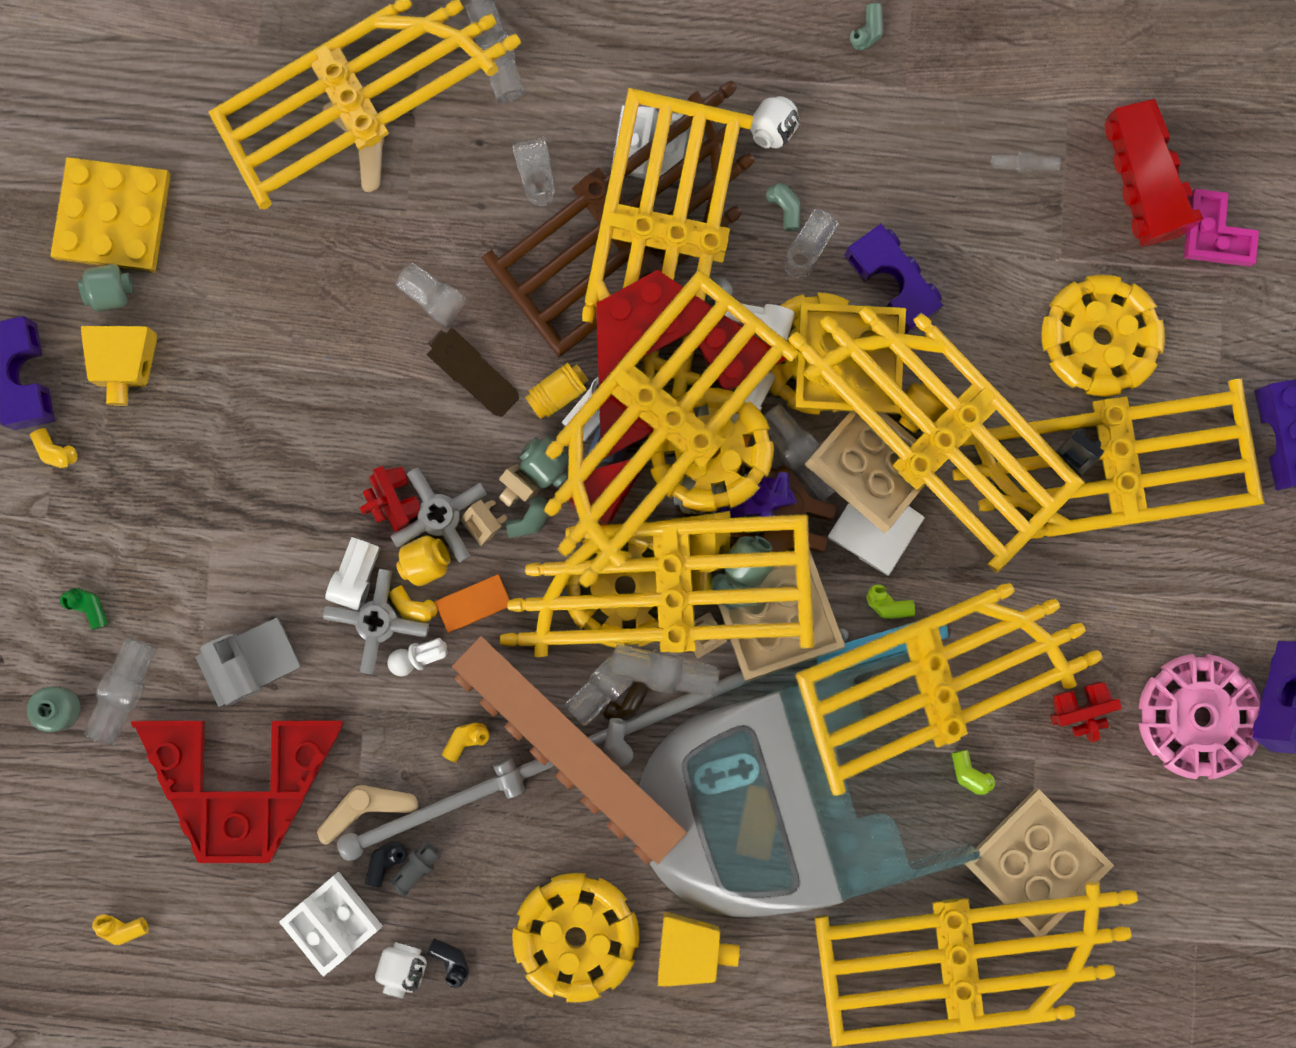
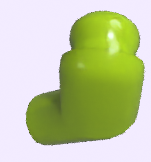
(886, 606)
(969, 777)

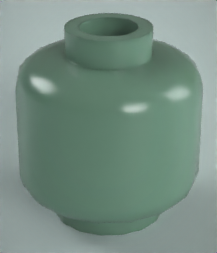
(105, 287)
(540, 467)
(749, 576)
(53, 709)

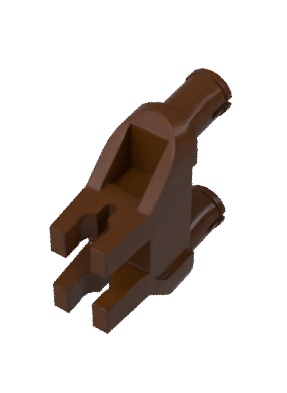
(784, 539)

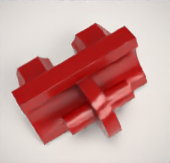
(385, 484)
(1099, 702)

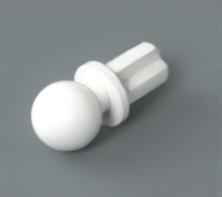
(402, 661)

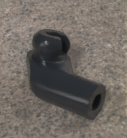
(382, 859)
(454, 962)

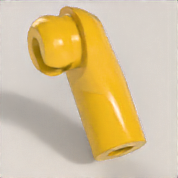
(51, 453)
(410, 609)
(465, 736)
(118, 932)

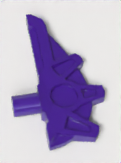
(770, 496)

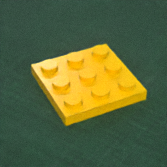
(110, 214)
(819, 394)

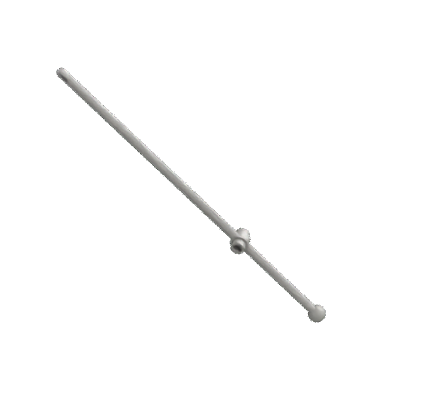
(511, 777)

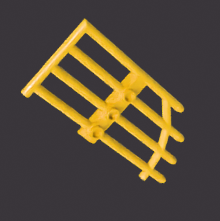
(349, 98)
(659, 230)
(663, 413)
(949, 431)
(1121, 462)
(674, 588)
(935, 681)
(959, 965)

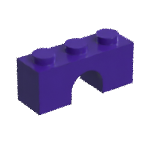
(880, 253)
(21, 404)
(1278, 408)
(1277, 714)

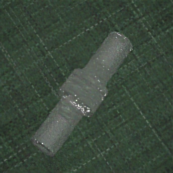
(1025, 162)

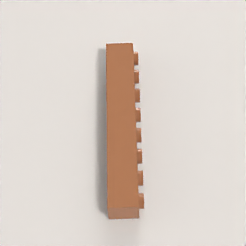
(569, 750)

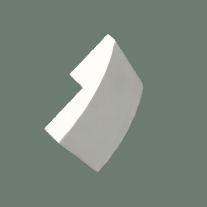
(644, 132)
(869, 543)
(330, 924)

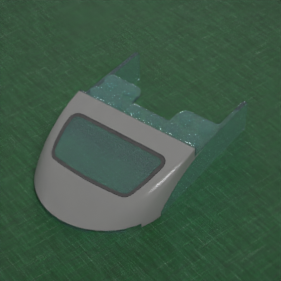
(763, 812)

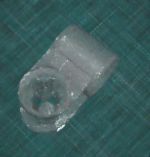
(535, 166)

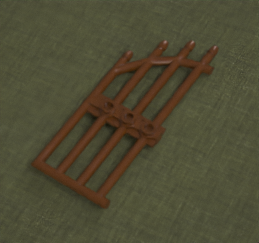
(592, 195)

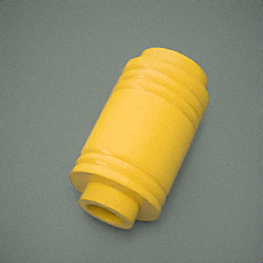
(557, 390)

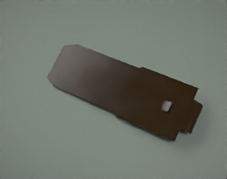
(468, 368)

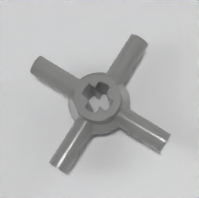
(433, 527)
(366, 631)

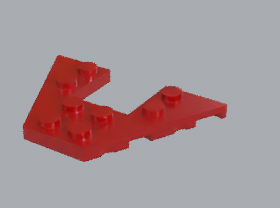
(628, 315)
(236, 823)

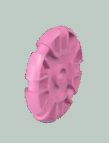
(1180, 713)

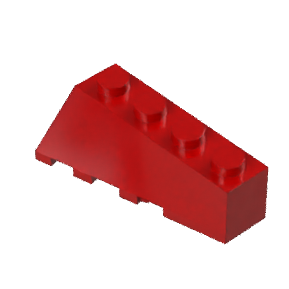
(1150, 174)

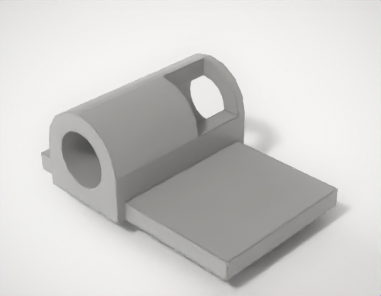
(245, 663)

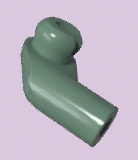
(871, 31)
(789, 203)
(532, 521)

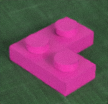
(1212, 239)

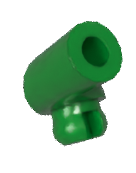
(86, 603)

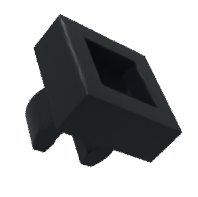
(1080, 451)

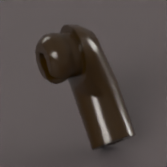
(630, 704)

